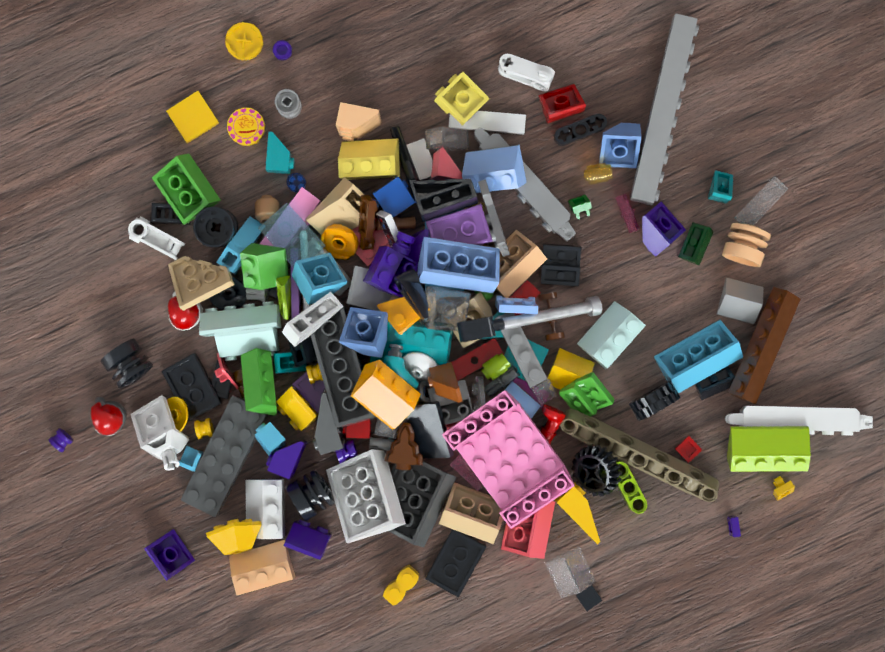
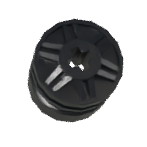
(205, 224)
(128, 366)
(311, 494)

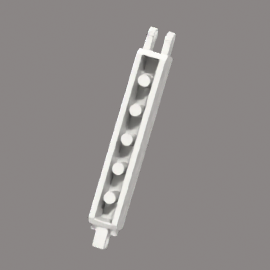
(817, 419)

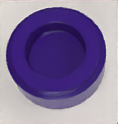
(282, 50)

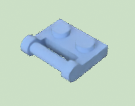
(516, 305)

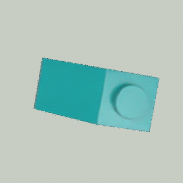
(278, 157)

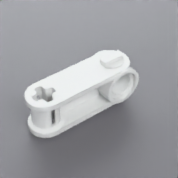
(526, 72)
(155, 238)

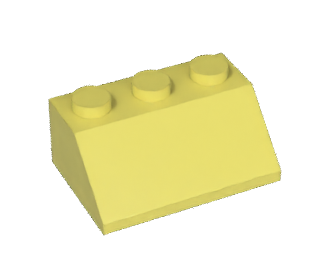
(369, 159)

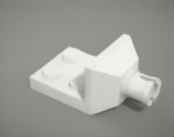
(158, 432)

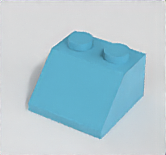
(318, 277)

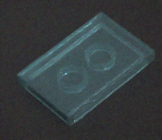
(290, 232)

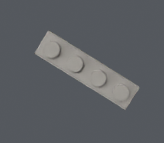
(523, 354)

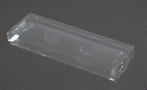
(761, 202)

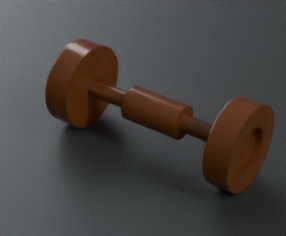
(549, 296)

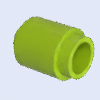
(495, 366)

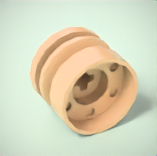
(747, 240)

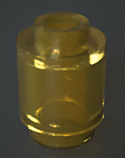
(598, 173)

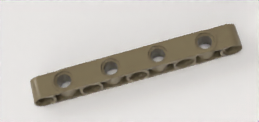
(652, 460)

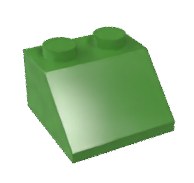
(263, 266)

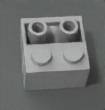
(453, 410)

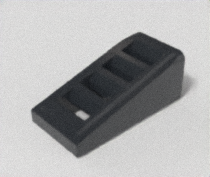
(162, 220)

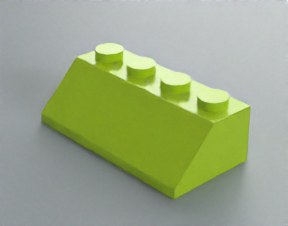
(768, 448)

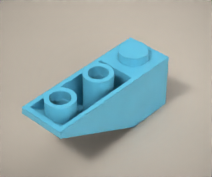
(245, 236)

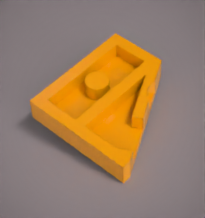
(399, 314)

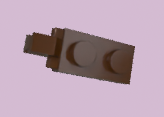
(367, 223)

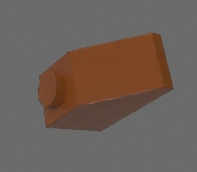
(445, 382)

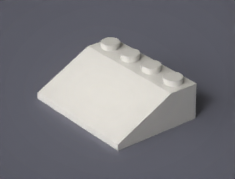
(365, 496)

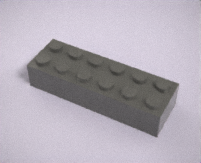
(340, 371)
(223, 458)

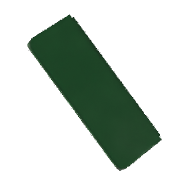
(696, 243)

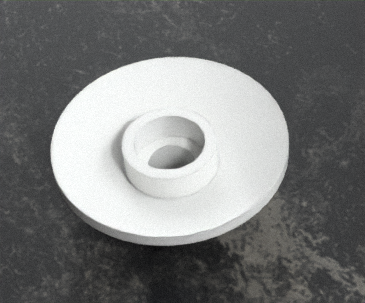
(418, 365)

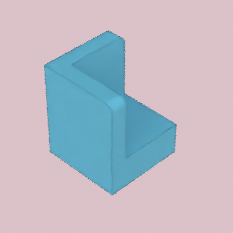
(190, 458)

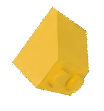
(297, 409)

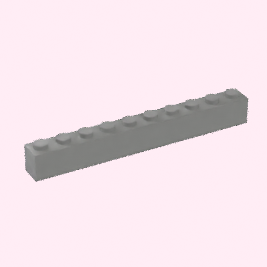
(663, 109)

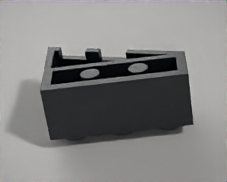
(442, 197)

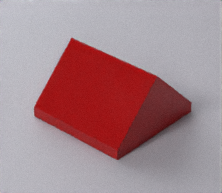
(562, 103)

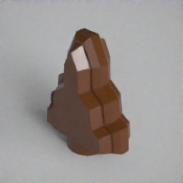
(404, 449)

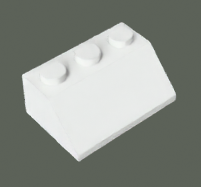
(266, 504)

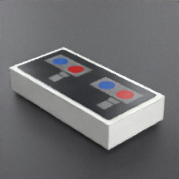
(388, 226)

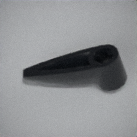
(411, 289)

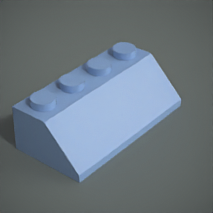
(459, 265)

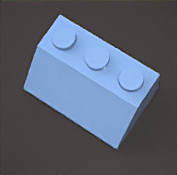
(499, 166)

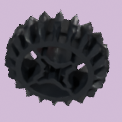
(599, 474)

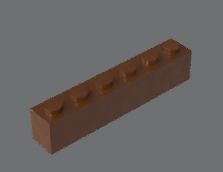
(764, 345)

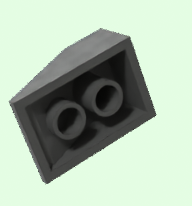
(327, 436)

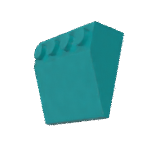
(420, 339)

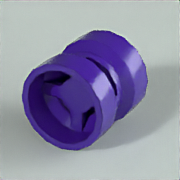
(401, 247)
(343, 455)

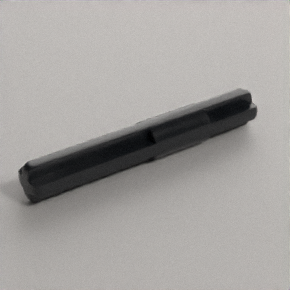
(405, 158)

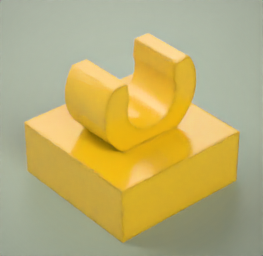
(782, 488)

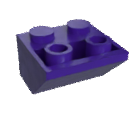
(385, 267)

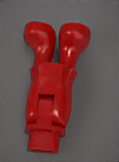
(555, 418)

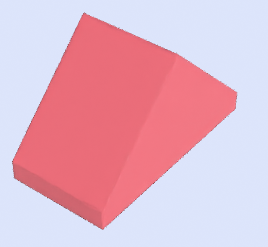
(444, 167)

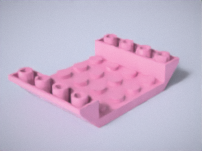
(510, 458)

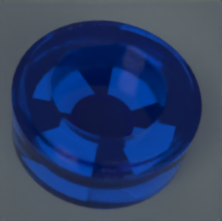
(295, 182)

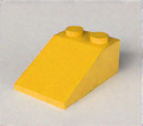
(578, 509)

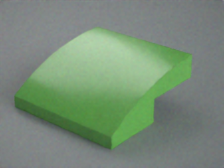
(586, 394)

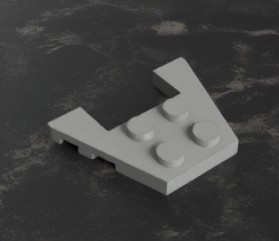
(493, 220)

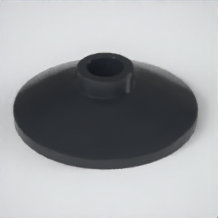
(235, 297)

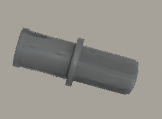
(502, 381)

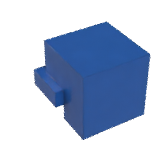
(393, 197)

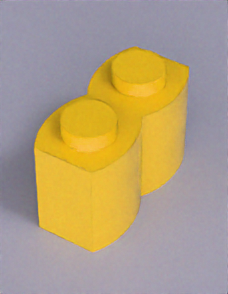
(397, 588)

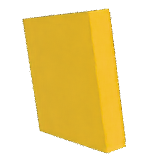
(192, 117)

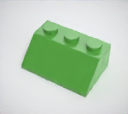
(185, 187)
(258, 382)

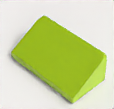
(284, 296)

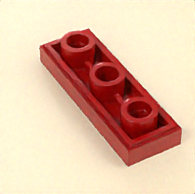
(463, 365)

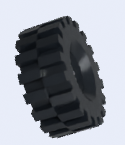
(654, 400)

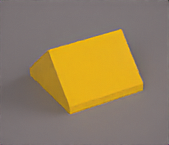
(568, 368)

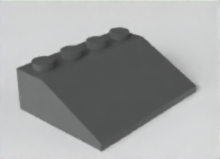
(421, 498)

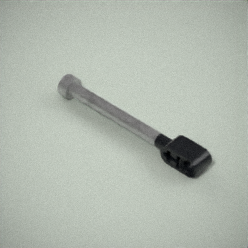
(486, 326)

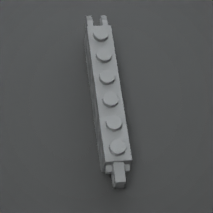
(534, 192)

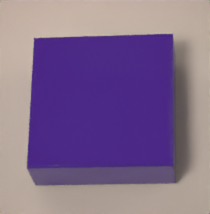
(733, 525)

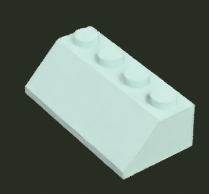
(239, 319)

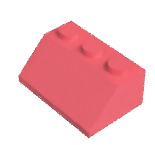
(530, 535)

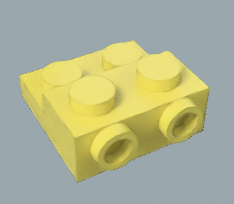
(461, 98)

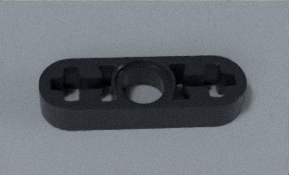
(595, 129)

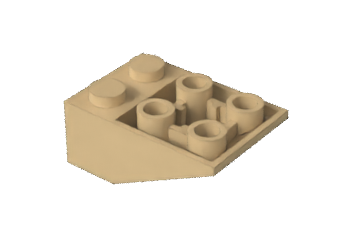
(339, 207)

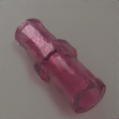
(627, 213)

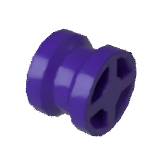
(60, 440)

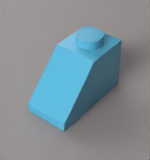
(269, 438)

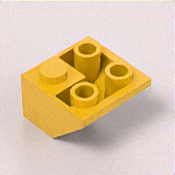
(235, 536)

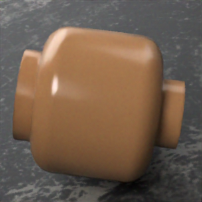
(265, 208)

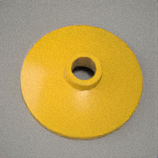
(178, 411)

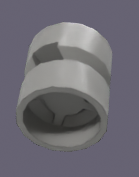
(288, 103)

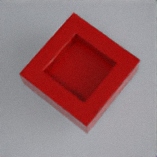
(688, 449)

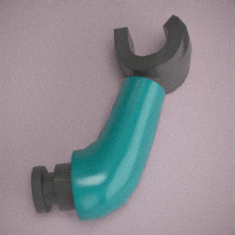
(396, 363)

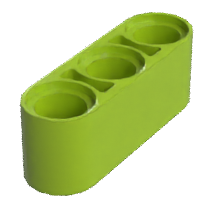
(636, 493)

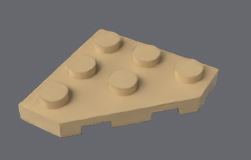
(197, 280)

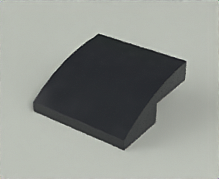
(561, 265)

